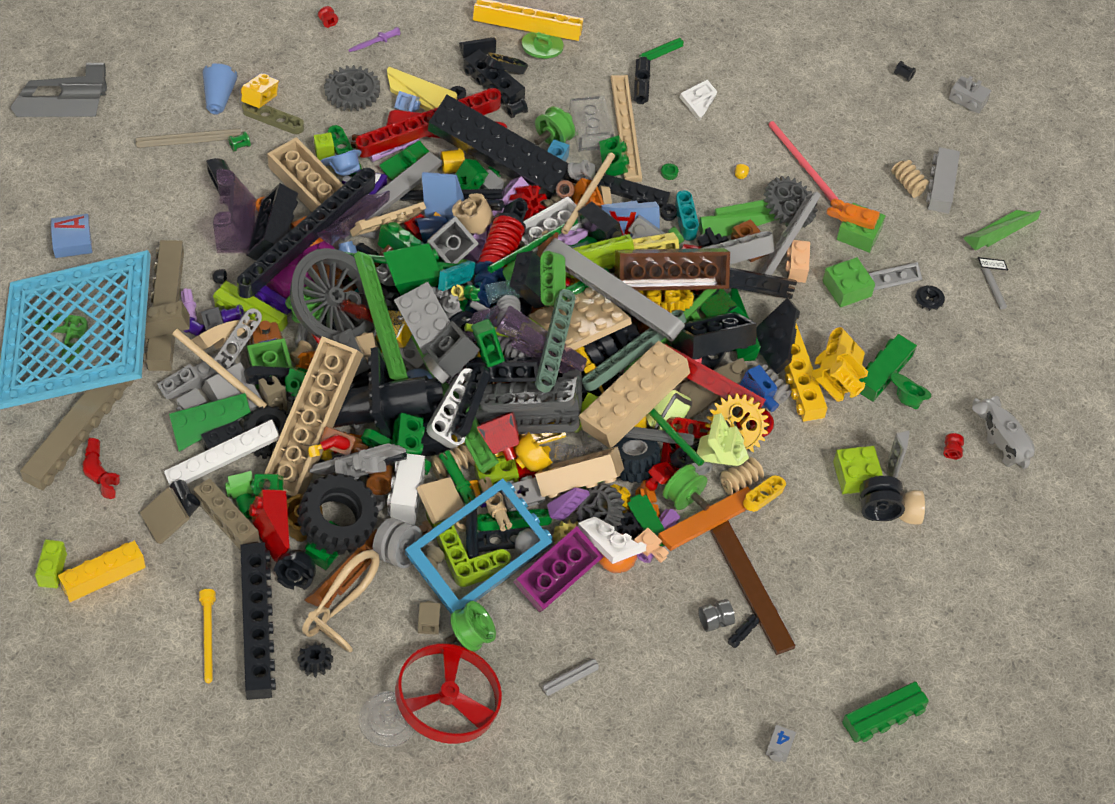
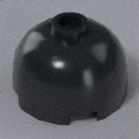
(294, 565)

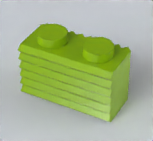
(50, 564)

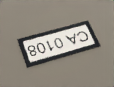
(992, 263)

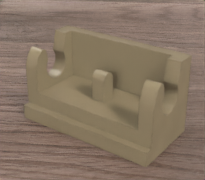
(273, 394)

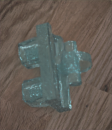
(497, 290)

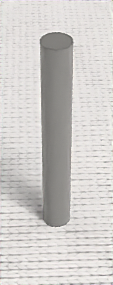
(993, 285)

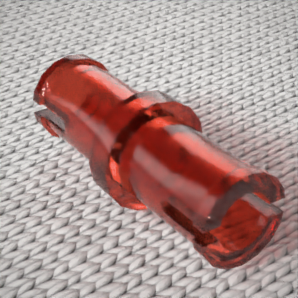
(360, 311)

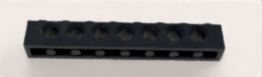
(257, 687)

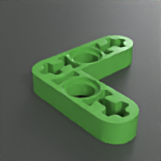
(71, 332)

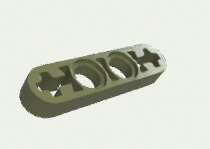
(274, 115)

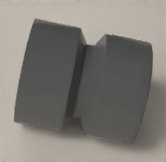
(716, 615)

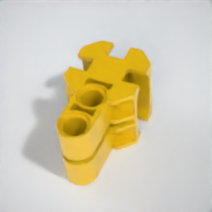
(841, 365)

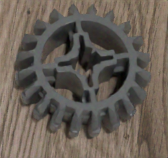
(602, 498)

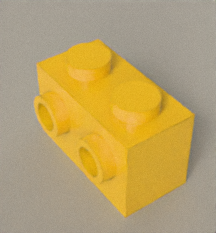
(259, 90)

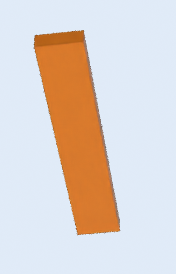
(704, 520)

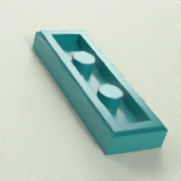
(456, 275)

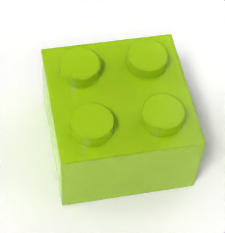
(856, 466)

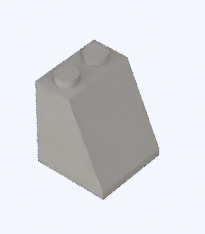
(452, 241)
(219, 388)

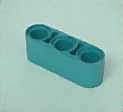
(686, 215)

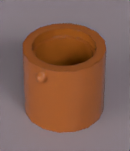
(381, 482)

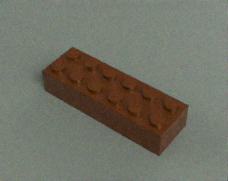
(673, 268)

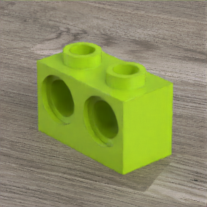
(496, 472)

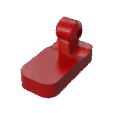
(661, 474)

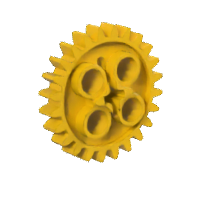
(673, 298)
(750, 436)

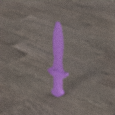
(382, 37)

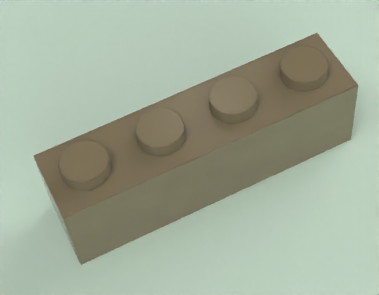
(161, 320)

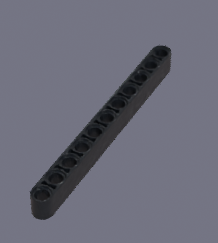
(304, 233)

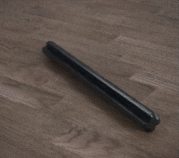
(489, 194)

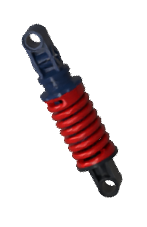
(501, 241)

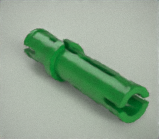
(458, 478)

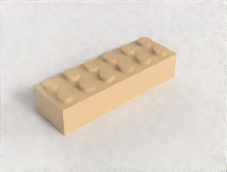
(303, 173)
(634, 394)

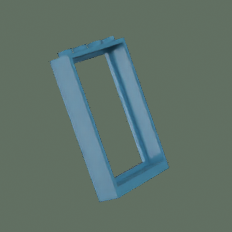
(434, 579)

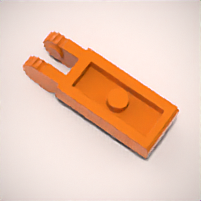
(852, 213)

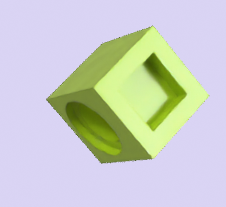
(324, 146)

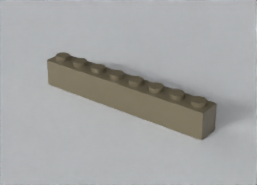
(167, 290)
(70, 433)

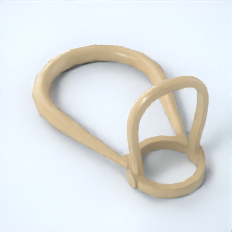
(321, 624)

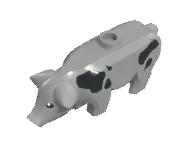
(1005, 432)

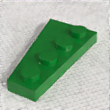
(194, 421)

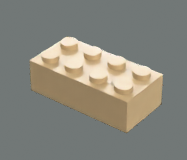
(580, 472)

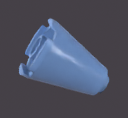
(218, 85)

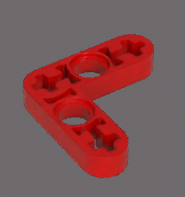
(682, 427)

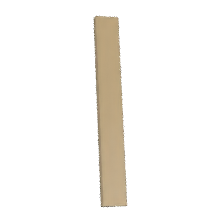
(626, 124)

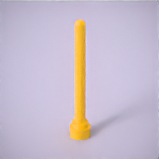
(207, 598)

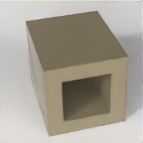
(429, 617)

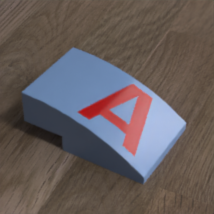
(627, 212)
(71, 235)

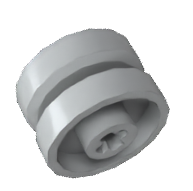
(393, 539)

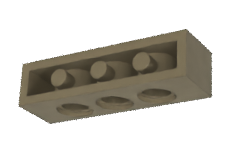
(225, 514)

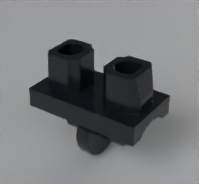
(710, 239)

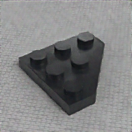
(778, 334)

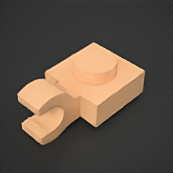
(653, 545)

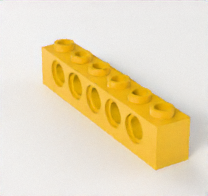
(804, 387)

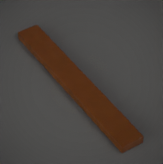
(752, 588)

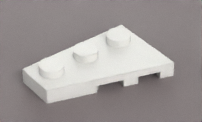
(609, 542)

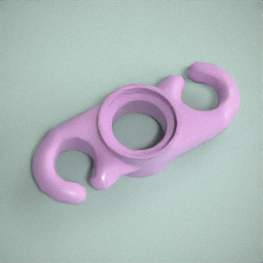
(573, 236)

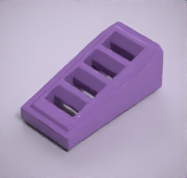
(565, 504)

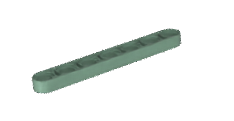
(550, 345)
(625, 356)

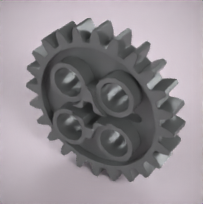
(352, 88)
(785, 198)

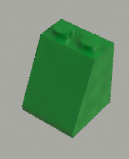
(413, 267)

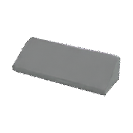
(896, 276)
(897, 453)

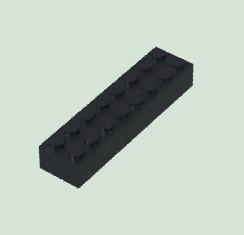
(497, 146)

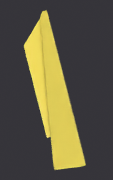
(429, 93)

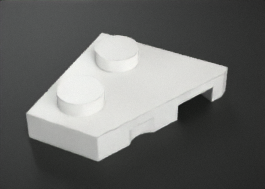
(699, 98)

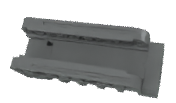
(535, 408)

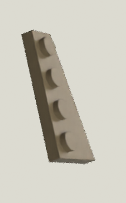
(702, 397)

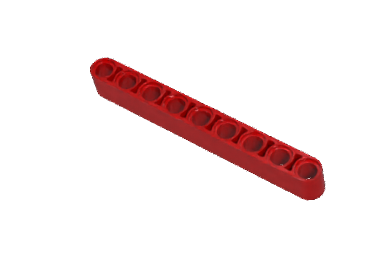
(417, 126)

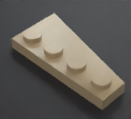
(399, 216)

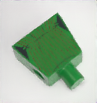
(720, 304)

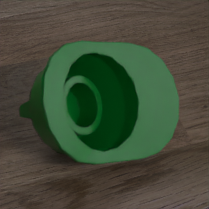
(909, 392)

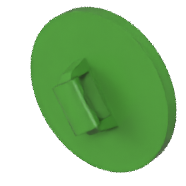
(542, 45)

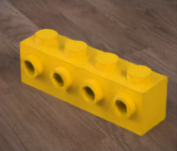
(102, 571)

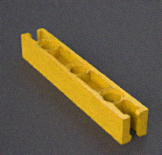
(528, 19)

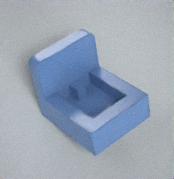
(407, 102)

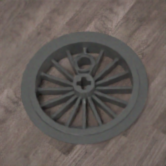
(328, 293)

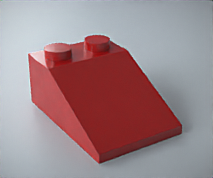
(271, 521)

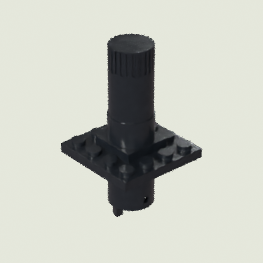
(386, 399)

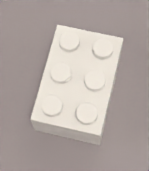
(405, 498)

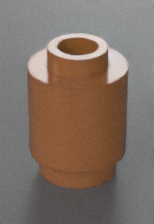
(560, 186)

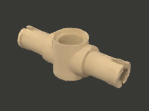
(498, 510)

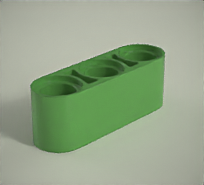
(552, 277)

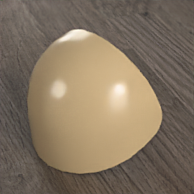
(914, 507)

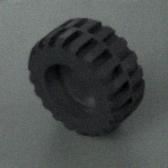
(347, 492)

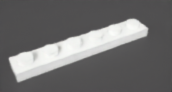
(224, 453)

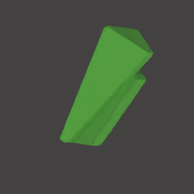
(730, 216)
(1001, 228)

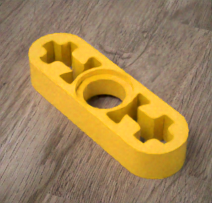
(762, 500)

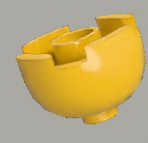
(531, 454)

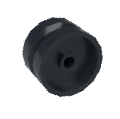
(600, 347)
(882, 498)

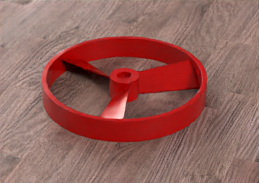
(450, 694)

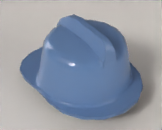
(345, 163)

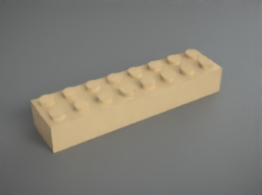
(313, 410)

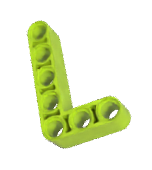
(464, 564)

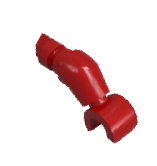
(93, 470)

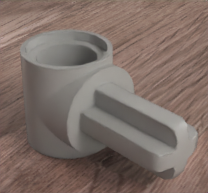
(450, 305)

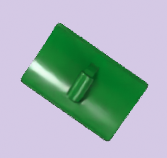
(403, 160)

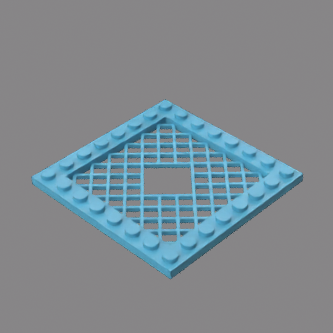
(134, 326)

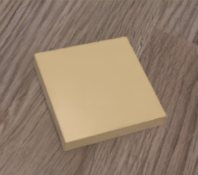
(440, 499)

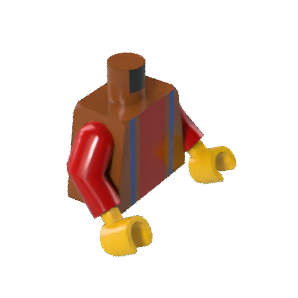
(336, 441)

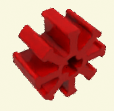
(532, 198)

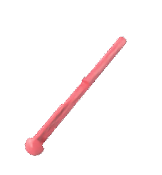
(803, 162)

